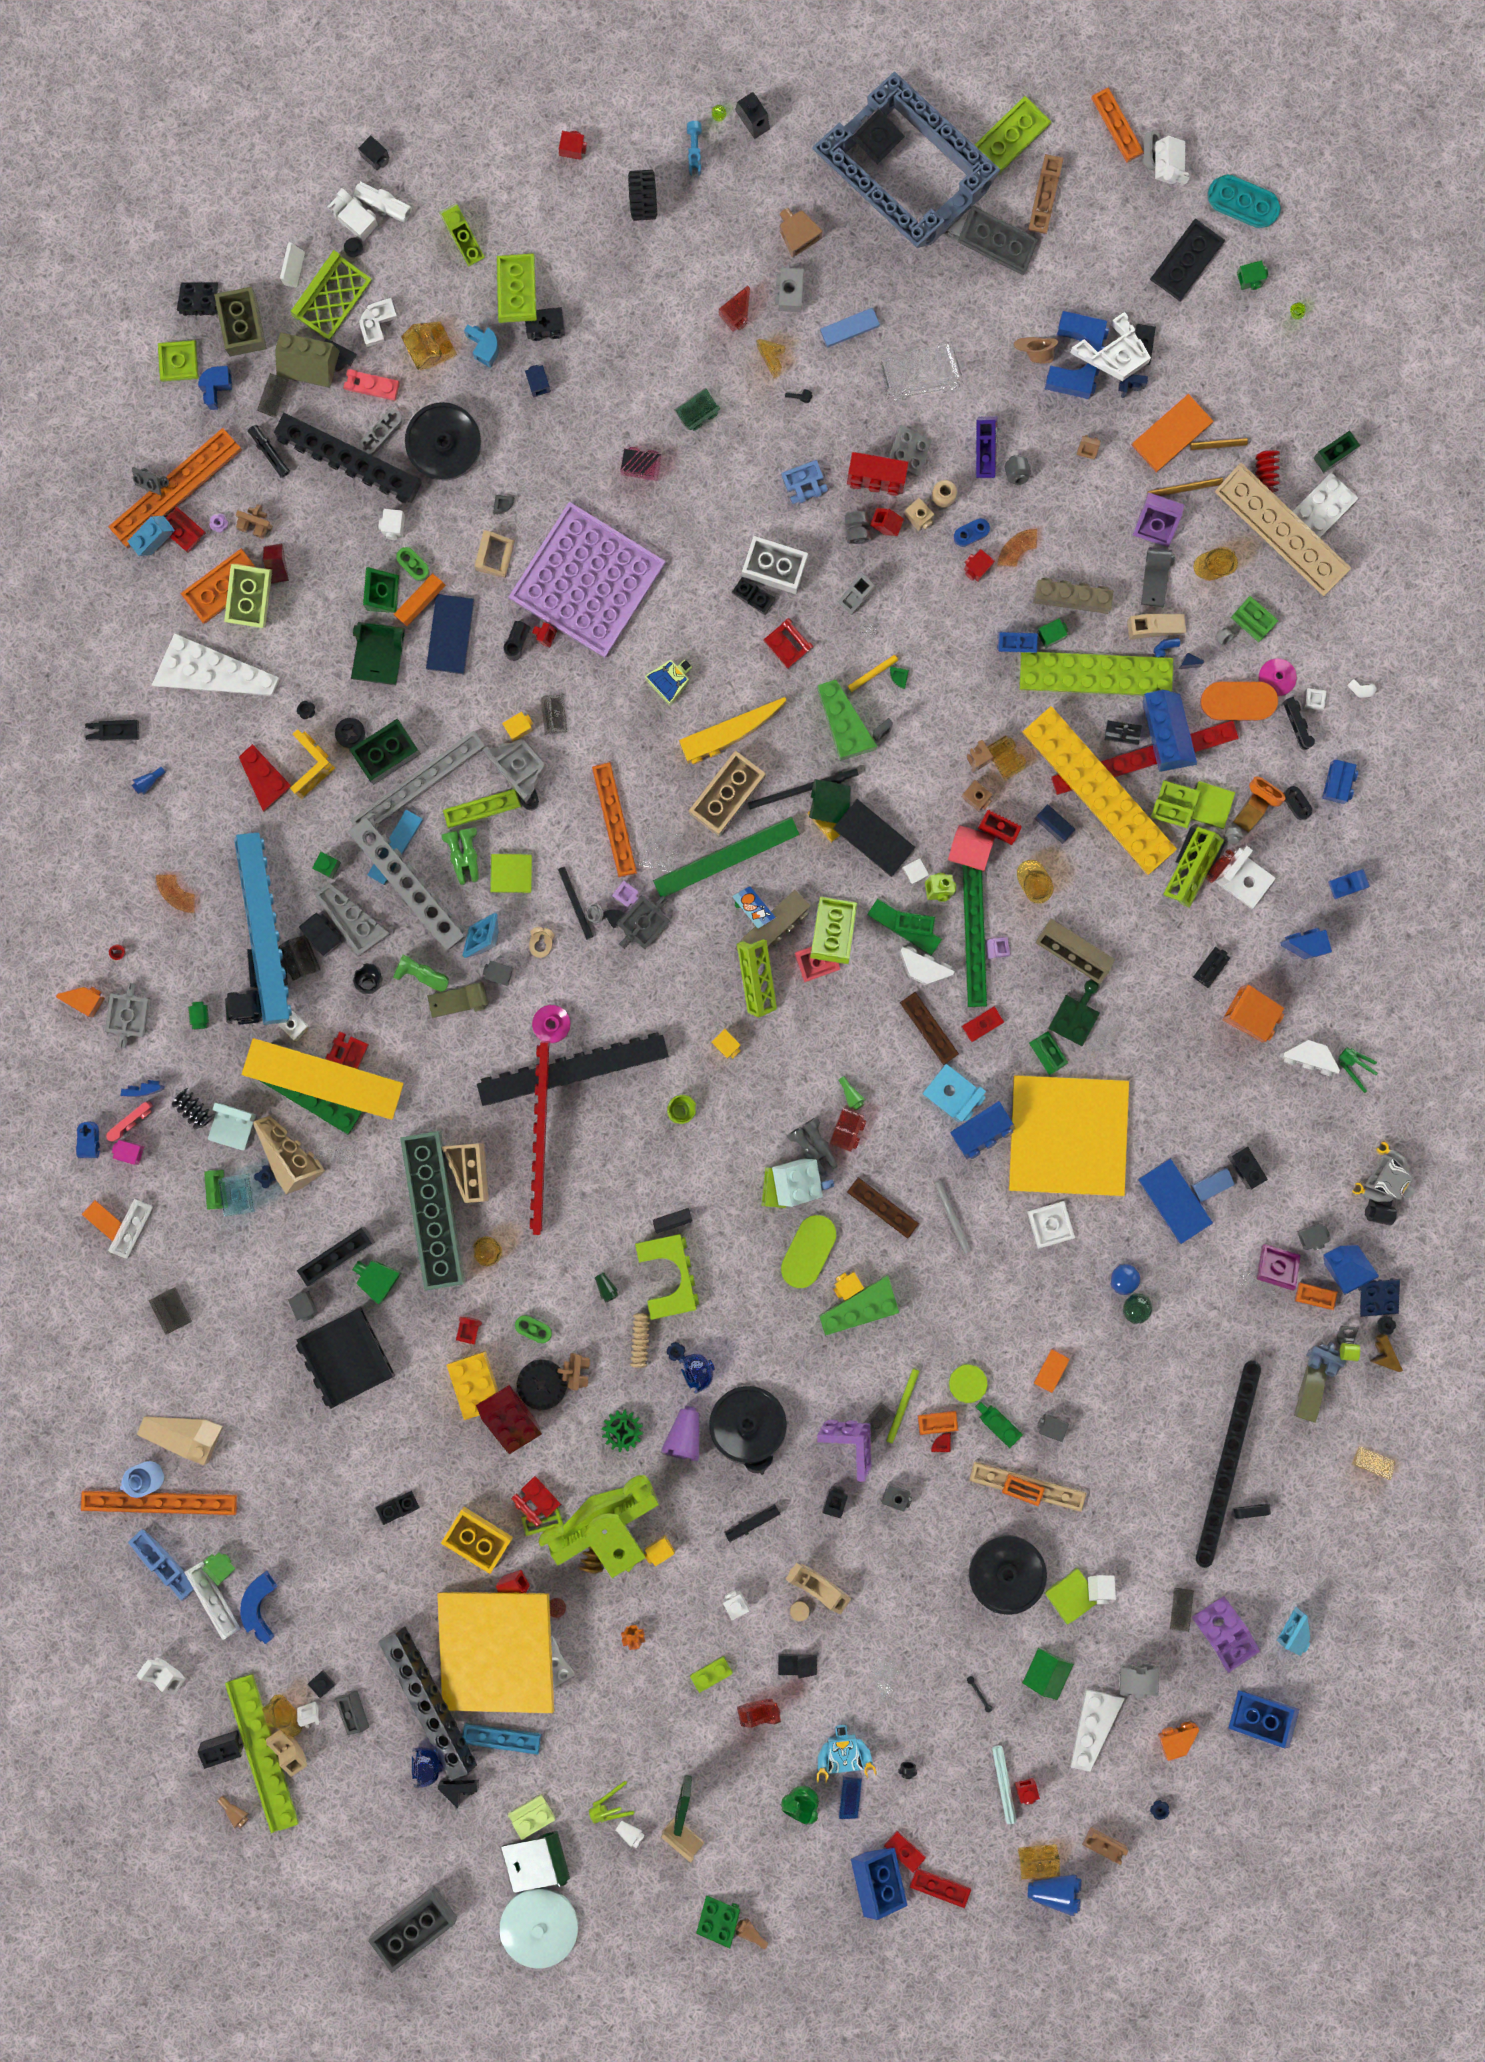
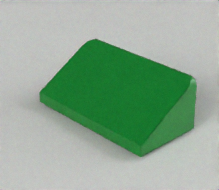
(1048, 1053)

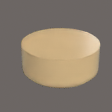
(799, 1610)

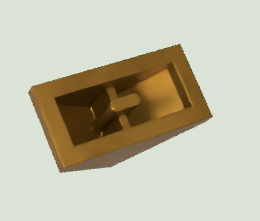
(1251, 812)

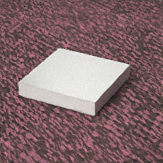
(1050, 1224)

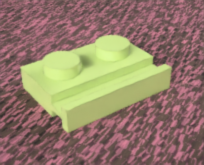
(531, 1816)

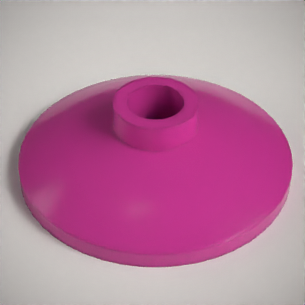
(1268, 675)
(544, 1016)

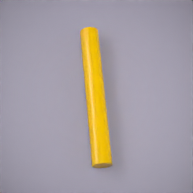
(872, 673)

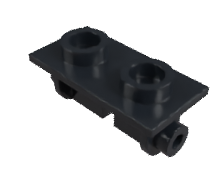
(1211, 967)

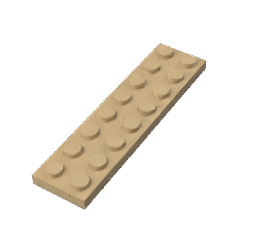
(1282, 529)

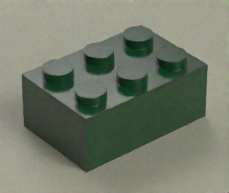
(385, 751)

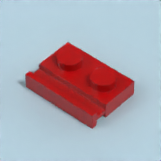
(186, 531)

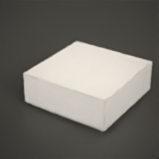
(1315, 699)
(915, 871)

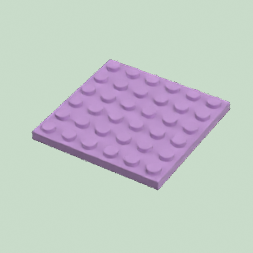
(587, 580)

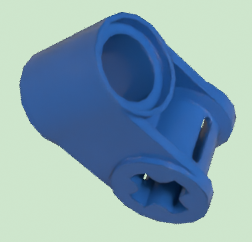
(88, 1143)

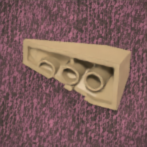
(186, 1437)

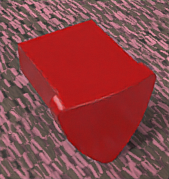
(468, 1330)

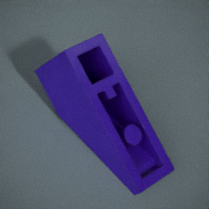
(986, 446)

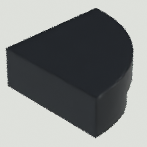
(613, 916)

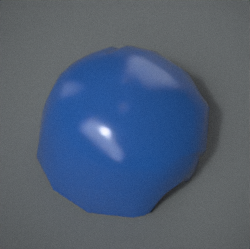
(1125, 1279)

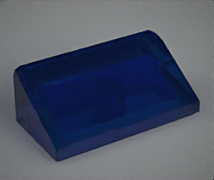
(849, 1798)

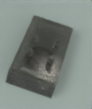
(879, 1420)

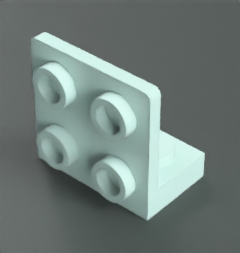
(231, 1126)

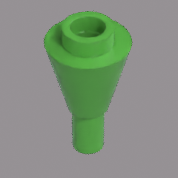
(854, 1098)

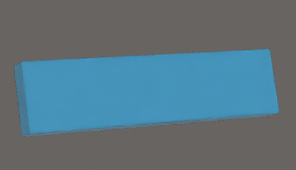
(399, 839)
(502, 1738)

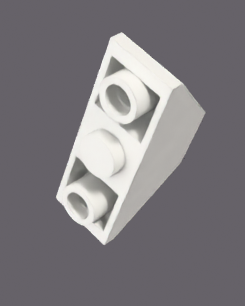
(923, 967)
(1312, 1056)

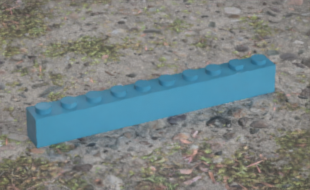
(262, 928)

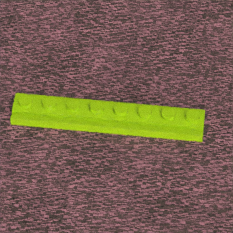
(262, 1759)

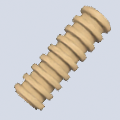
(640, 1340)

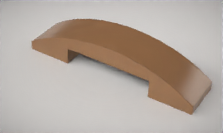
(1045, 194)

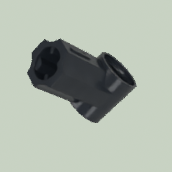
(516, 639)

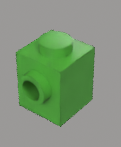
(218, 1567)

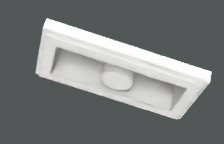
(292, 265)

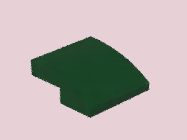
(829, 800)

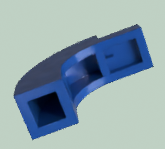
(251, 1604)

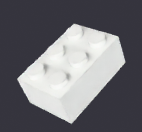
(774, 565)

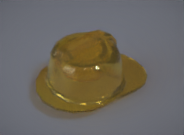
(1216, 563)
(1035, 881)
(282, 1715)

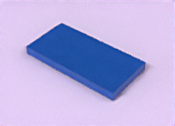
(1175, 1201)

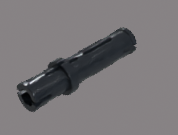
(264, 445)
(755, 1521)

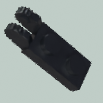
(114, 730)

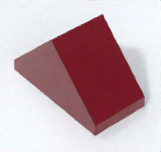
(275, 560)

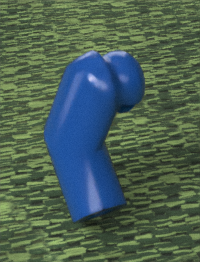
(1159, 650)

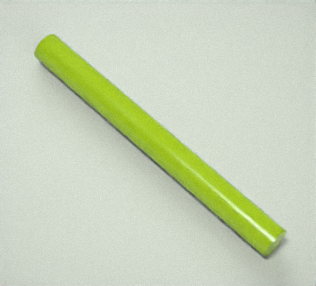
(902, 1406)

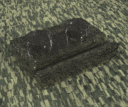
(170, 1311)

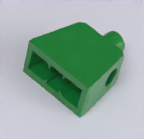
(376, 1279)

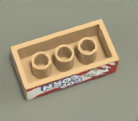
(727, 793)

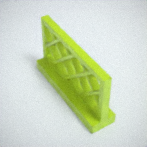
(317, 285)

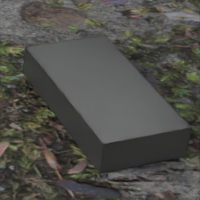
(882, 729)

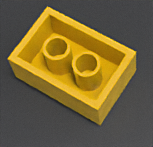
(472, 1382)
(476, 1540)

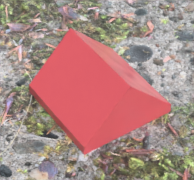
(971, 848)
(813, 968)

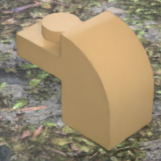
(289, 1752)

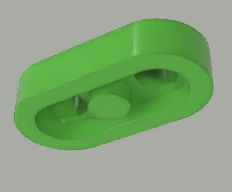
(413, 564)
(533, 1329)

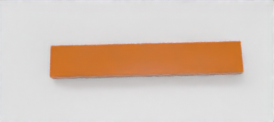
(614, 819)

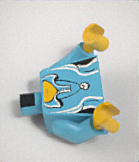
(843, 1754)

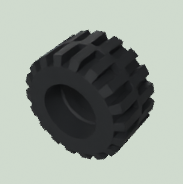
(642, 195)

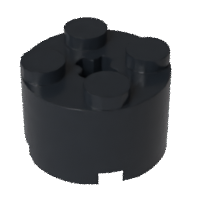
(243, 1007)

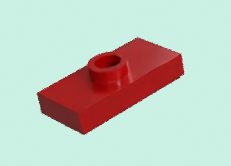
(982, 1024)
(905, 1851)

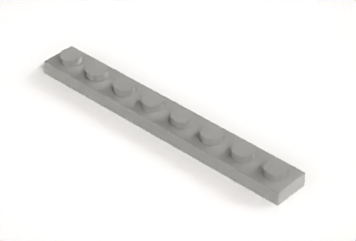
(422, 780)

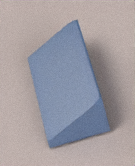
(1213, 1184)

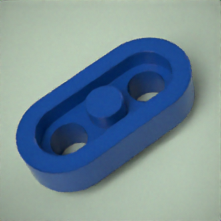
(972, 532)

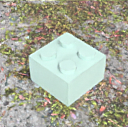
(797, 1182)

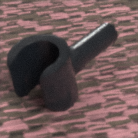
(804, 397)

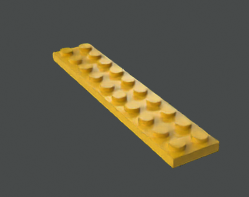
(1099, 790)

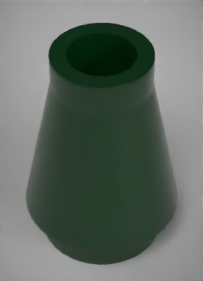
(606, 1288)

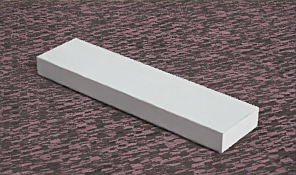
(212, 1601)

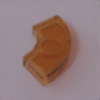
(1017, 546)
(174, 894)

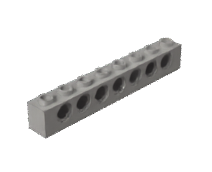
(359, 834)

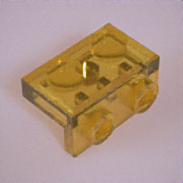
(1039, 1861)

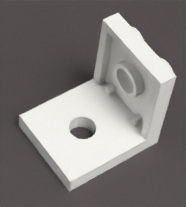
(1235, 873)

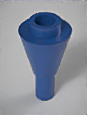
(143, 783)

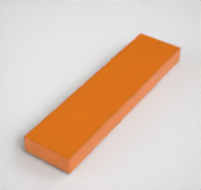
(1117, 125)

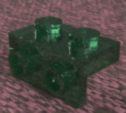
(697, 410)

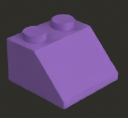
(1158, 519)

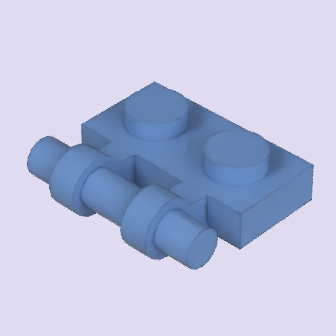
(803, 476)

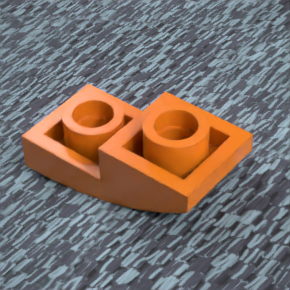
(102, 1219)

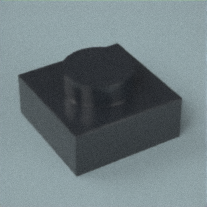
(321, 1684)

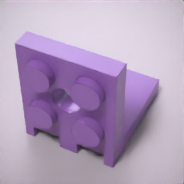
(850, 1433)
(1230, 1640)

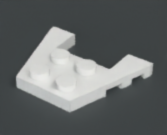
(1120, 357)

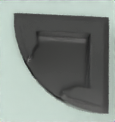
(502, 504)

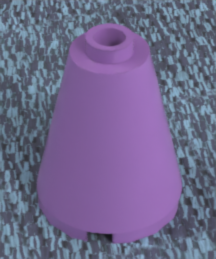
(684, 1436)

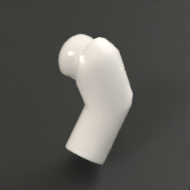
(1362, 691)

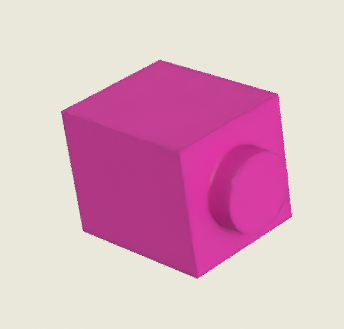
(127, 1152)

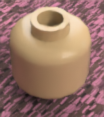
(940, 491)

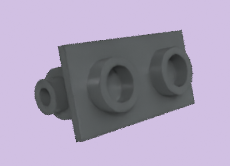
(149, 480)

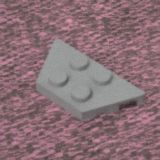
(518, 766)

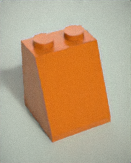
(1254, 1013)

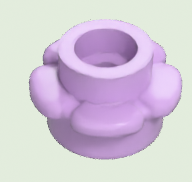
(223, 523)

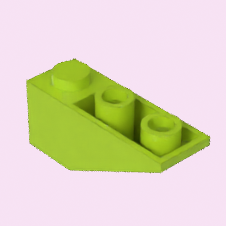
(461, 234)

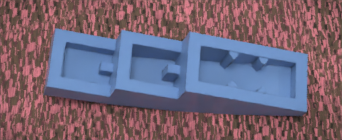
(161, 1563)

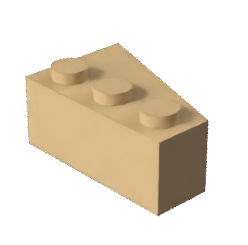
(469, 1170)

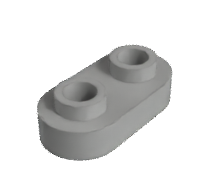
(1149, 148)

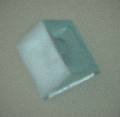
(236, 1195)

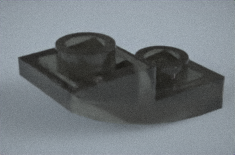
(272, 395)
(1181, 1609)

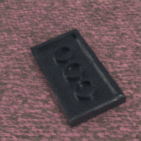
(1187, 259)
(873, 837)

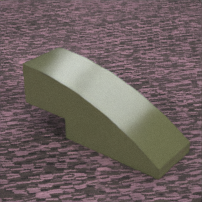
(1311, 1393)

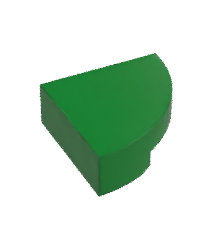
(899, 676)

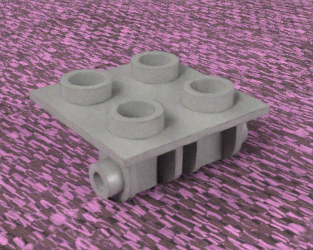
(910, 447)

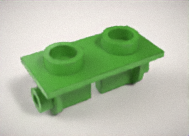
(212, 1187)

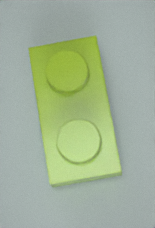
(711, 1674)

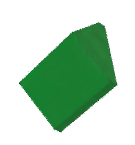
(380, 591)
(1047, 1674)

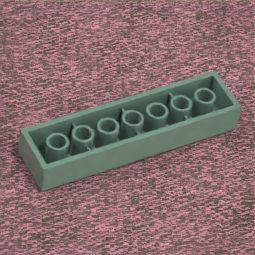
(432, 1210)

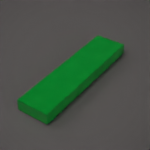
(887, 916)

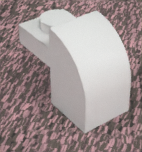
(162, 1675)

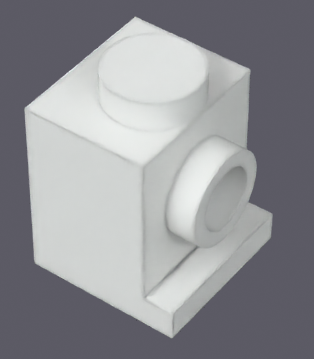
(299, 1028)

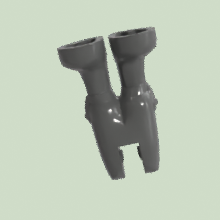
(819, 1150)

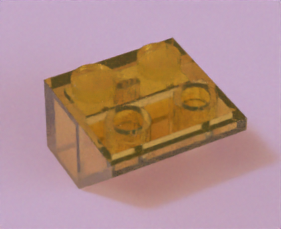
(428, 344)

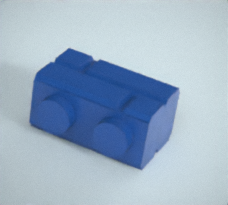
(1340, 781)

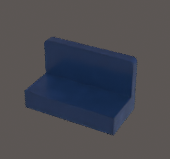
(1054, 823)

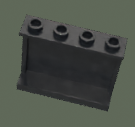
(344, 1358)

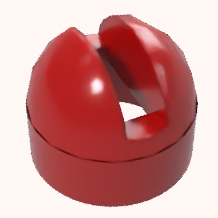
(117, 956)

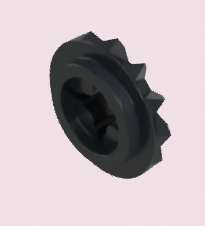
(347, 724)

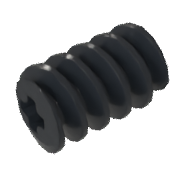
(191, 1109)

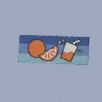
(754, 907)

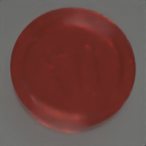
(557, 1607)

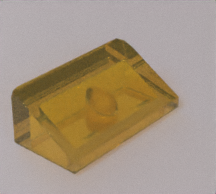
(1374, 1463)

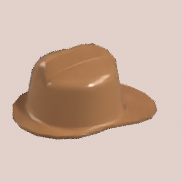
(1038, 349)

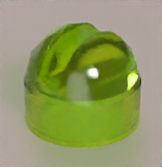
(718, 116)
(1299, 308)

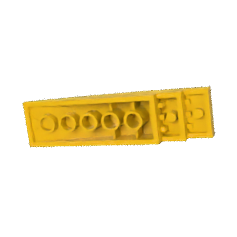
(322, 1078)

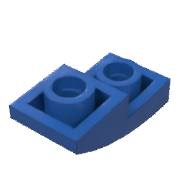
(146, 1089)

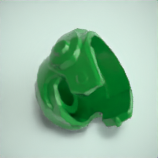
(801, 1804)

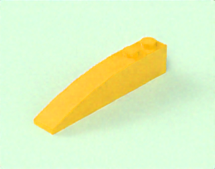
(720, 736)

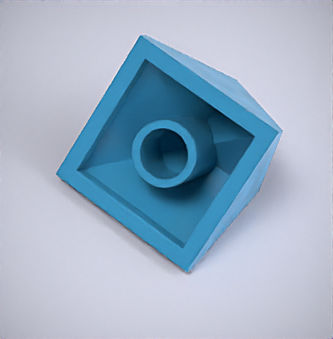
(481, 936)

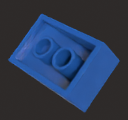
(1264, 1719)

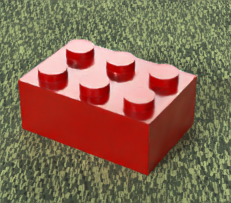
(877, 473)

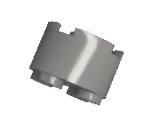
(1139, 1680)

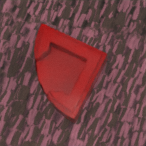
(942, 1443)

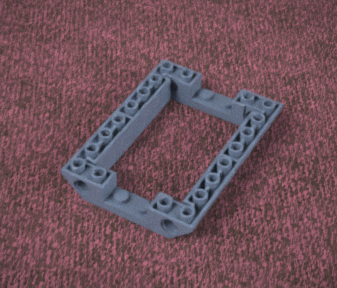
(898, 94)

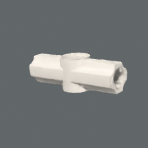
(382, 201)

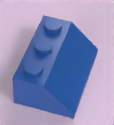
(983, 1131)
(879, 1883)

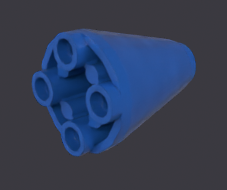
(1057, 1893)

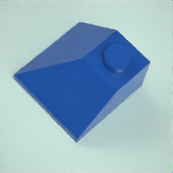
(1349, 1267)

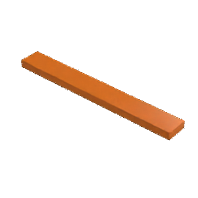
(159, 1503)

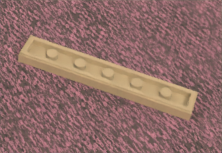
(1052, 1494)

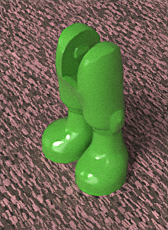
(465, 860)
(422, 972)

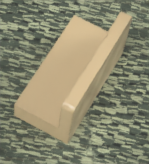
(686, 1845)

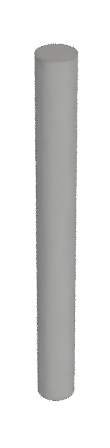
(952, 1216)

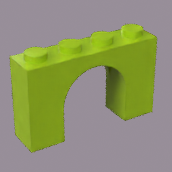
(683, 1298)

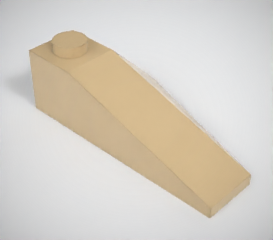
(288, 1161)

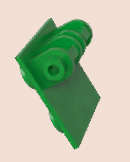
(718, 1921)

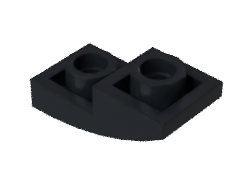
(753, 595)
(397, 1507)

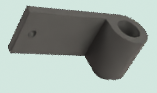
(1155, 576)

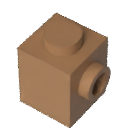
(977, 796)

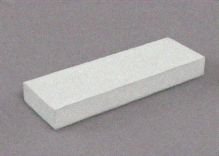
(130, 1228)

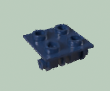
(1380, 1297)

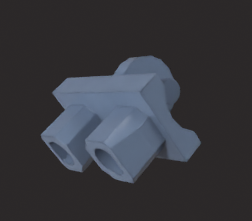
(1326, 1355)

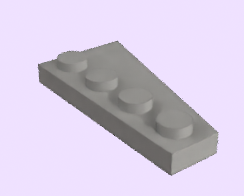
(353, 923)

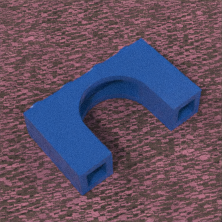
(1080, 381)

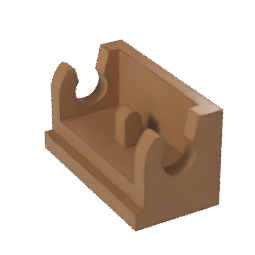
(981, 756)
(1105, 1845)

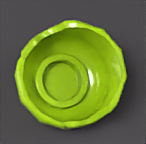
(676, 1112)

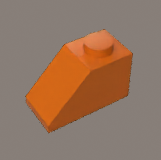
(83, 1000)

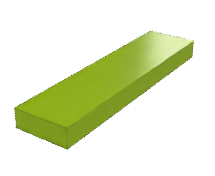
(481, 808)

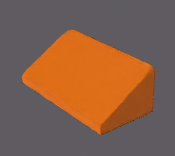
(1051, 1371)

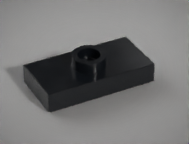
(1146, 334)

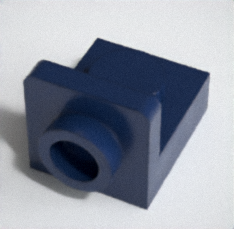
(1135, 382)

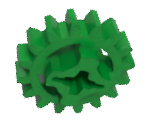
(631, 1430)

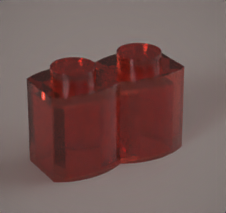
(847, 1130)

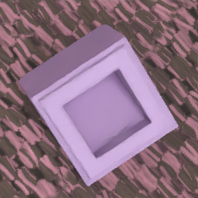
(997, 948)

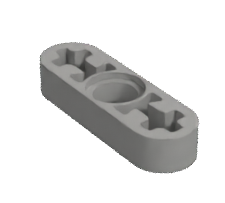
(393, 425)

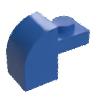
(214, 380)
(1349, 884)

